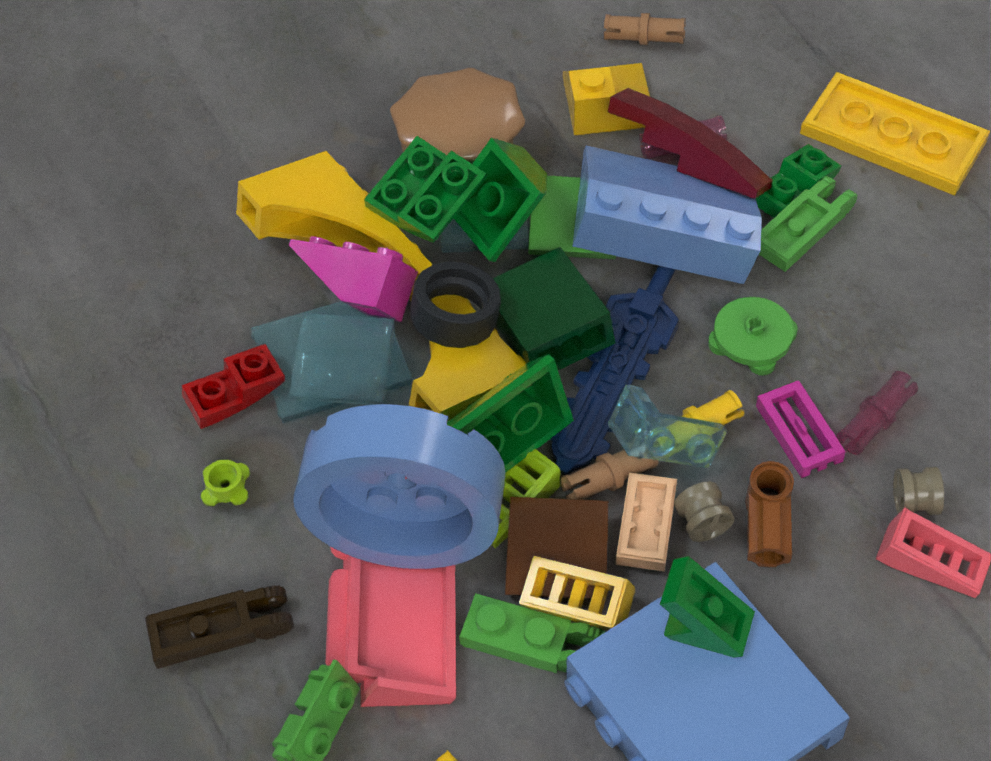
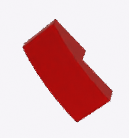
(243, 382)

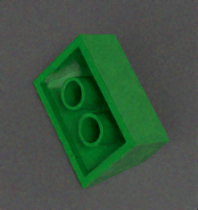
(519, 411)

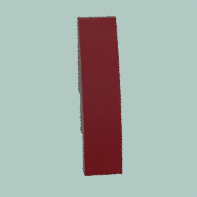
(700, 149)

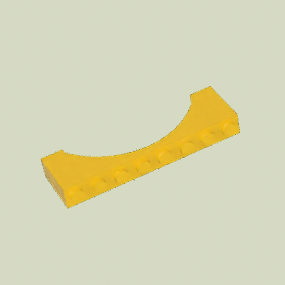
(325, 202)

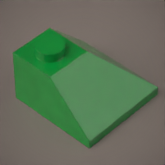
(504, 198)

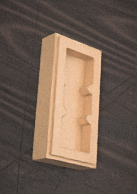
(646, 522)

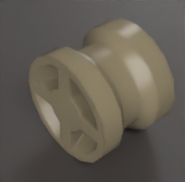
(919, 490)
(704, 511)

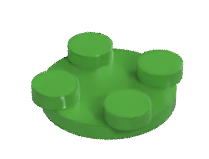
(753, 333)

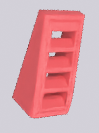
(912, 561)

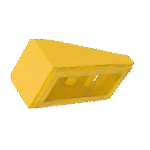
(618, 607)

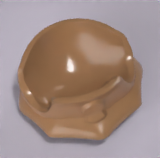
(458, 112)

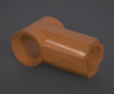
(769, 516)

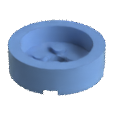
(357, 494)

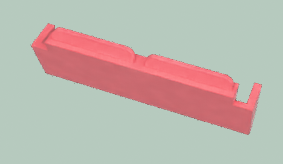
(394, 631)

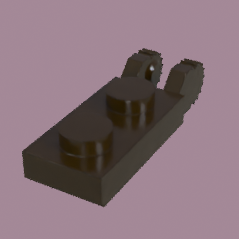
(216, 625)

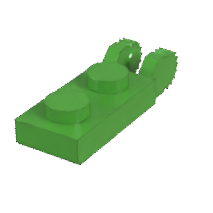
(804, 223)
(523, 634)

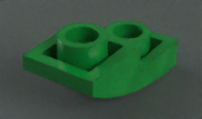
(797, 173)

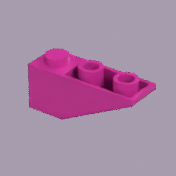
(365, 280)

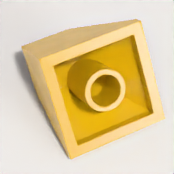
(590, 94)

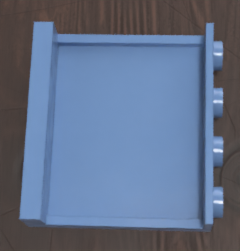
(697, 704)

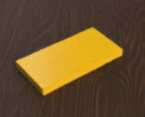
(895, 133)

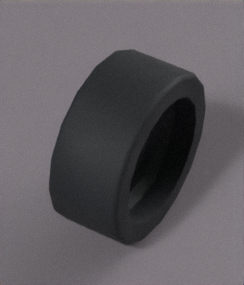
(451, 328)

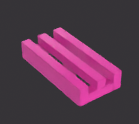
(816, 459)

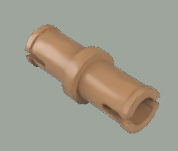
(644, 29)
(607, 473)

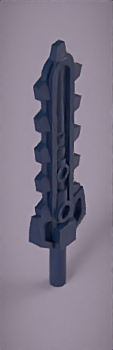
(640, 328)

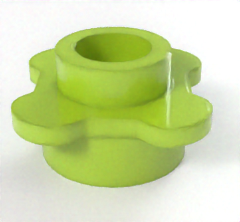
(225, 472)

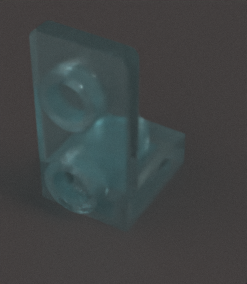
(663, 436)

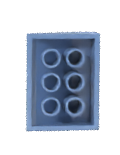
(664, 217)

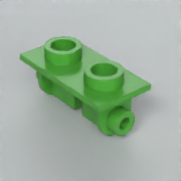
(327, 701)

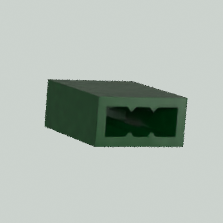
(552, 311)

